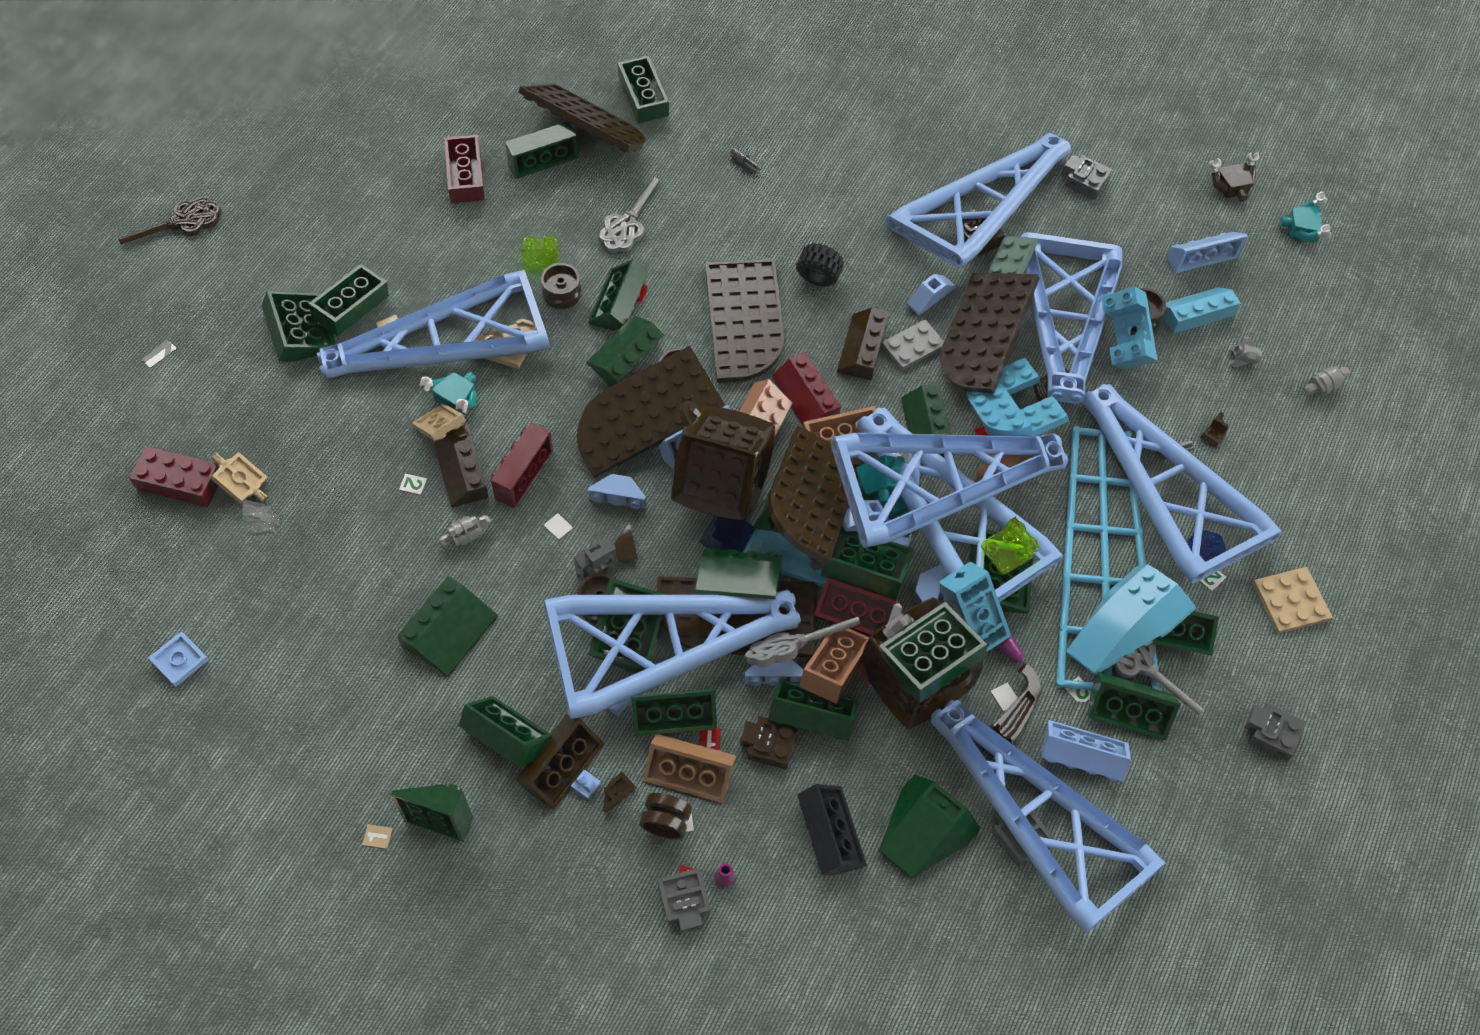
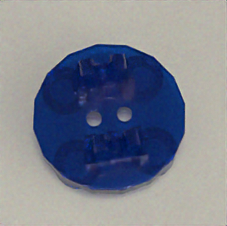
(1209, 540)

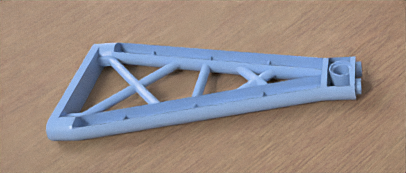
(1046, 151)
(352, 356)
(1062, 385)
(1105, 406)
(935, 465)
(878, 532)
(590, 702)
(962, 727)

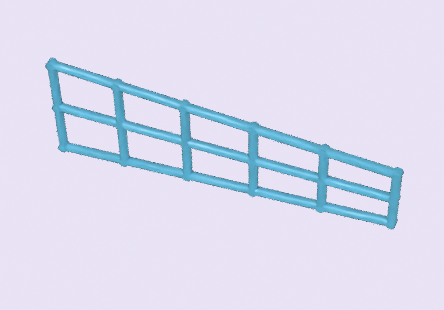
(1104, 530)

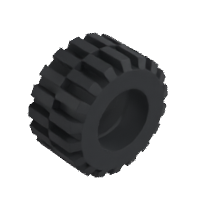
(820, 265)

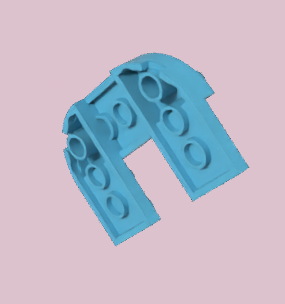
(1002, 415)

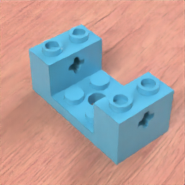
(1128, 310)
(971, 592)

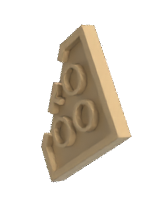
(513, 360)

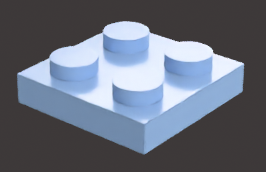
(178, 659)

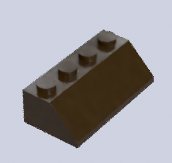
(863, 343)
(461, 467)
(560, 761)

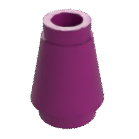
(1011, 649)
(724, 880)

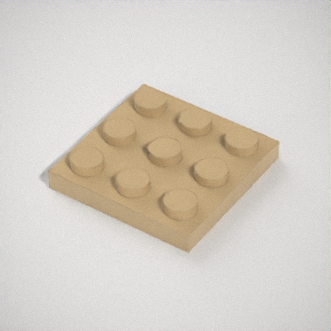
(1292, 600)

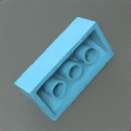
(1200, 309)

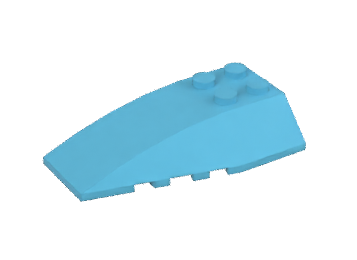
(1130, 616)

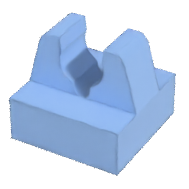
(586, 784)

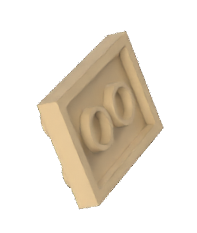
(439, 422)

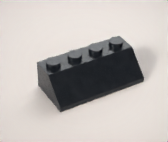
(831, 829)

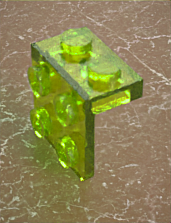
(539, 252)
(1010, 546)

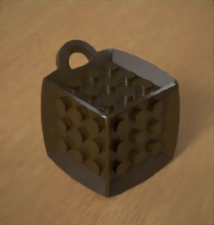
(721, 461)
(892, 690)

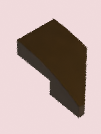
(1216, 431)
(625, 546)
(617, 791)

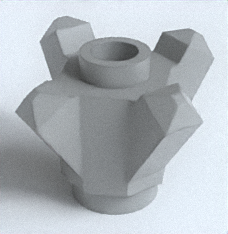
(1245, 353)
(897, 622)

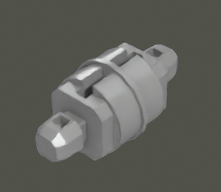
(1326, 381)
(462, 526)

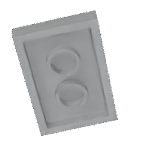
(913, 345)

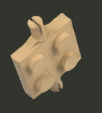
(239, 477)

